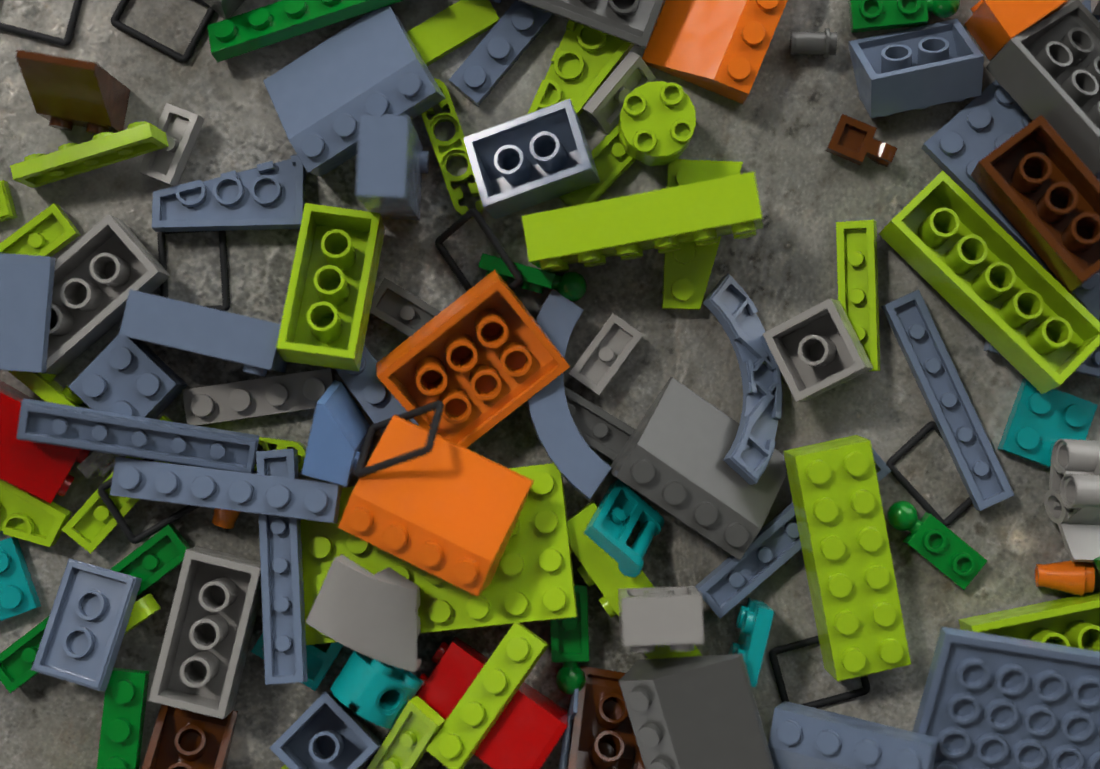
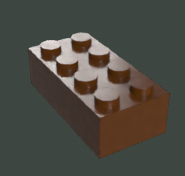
(1047, 199)

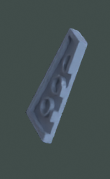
(245, 200)

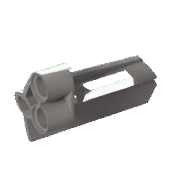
(1075, 496)

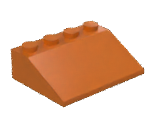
(714, 42)
(476, 358)
(438, 510)

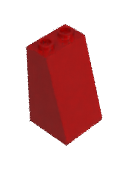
(32, 465)
(522, 732)

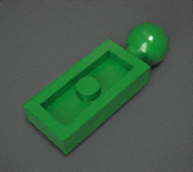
(892, 14)
(569, 285)
(936, 544)
(571, 644)

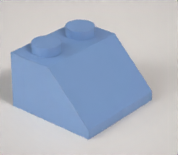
(335, 437)

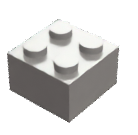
(817, 350)
(660, 618)

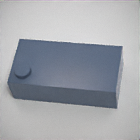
(390, 166)
(203, 331)

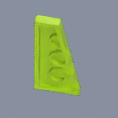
(579, 67)
(689, 269)
(30, 517)

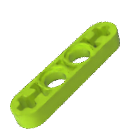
(448, 149)

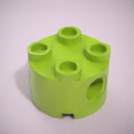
(656, 122)

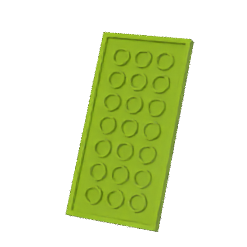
(528, 586)

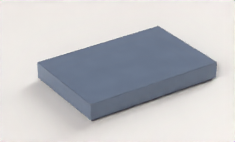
(25, 311)
(86, 625)

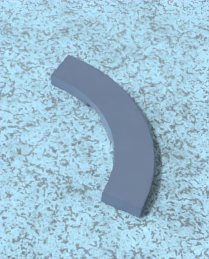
(759, 375)
(551, 412)

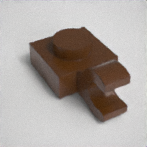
(855, 140)

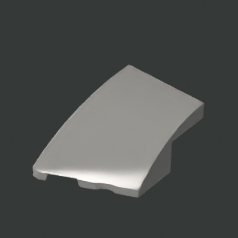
(370, 613)

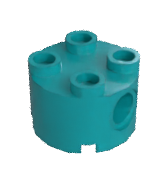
(375, 689)

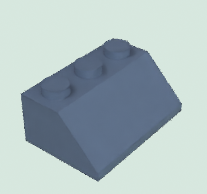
(916, 68)
(531, 159)

